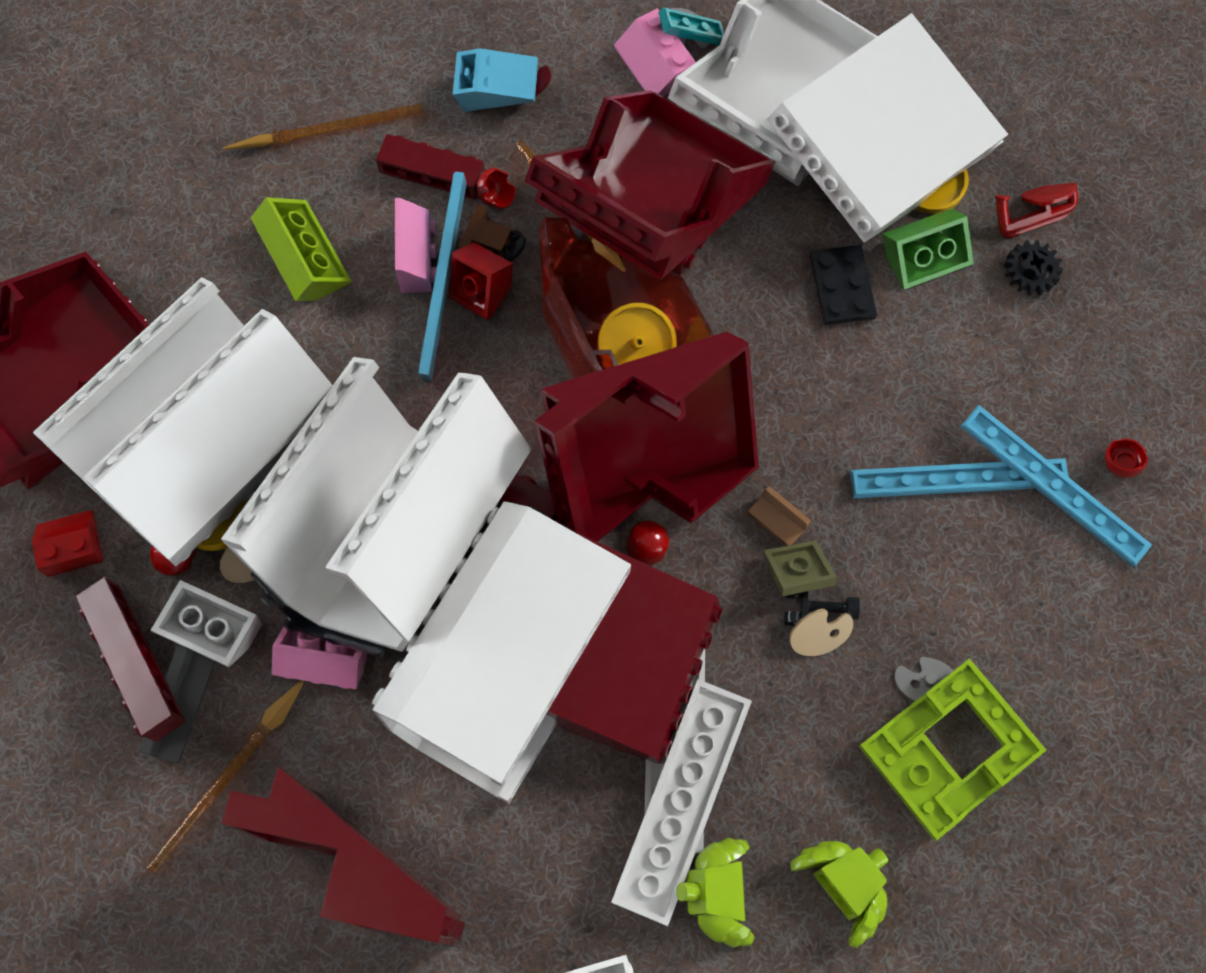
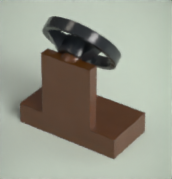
(492, 235)

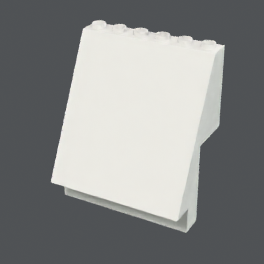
(761, 62)
(887, 127)

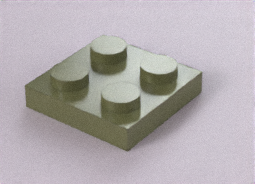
(799, 568)

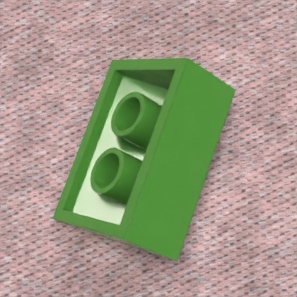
(929, 248)

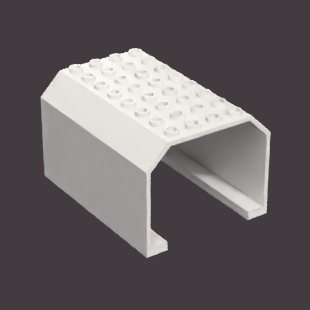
(188, 418)
(373, 514)
(501, 648)

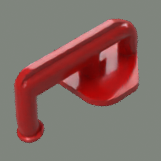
(1040, 196)

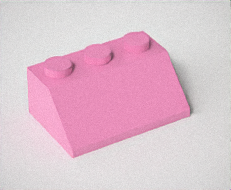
(652, 54)
(414, 247)
(316, 660)

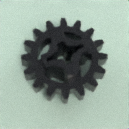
(1033, 267)

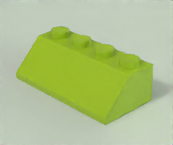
(299, 248)

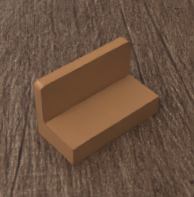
(779, 517)

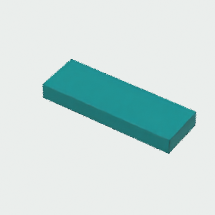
(691, 26)

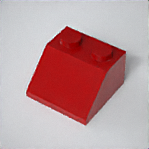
(479, 279)
(67, 544)

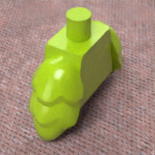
(851, 882)
(717, 893)

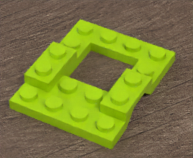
(923, 775)

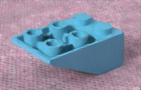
(493, 79)

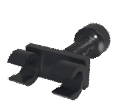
(850, 606)

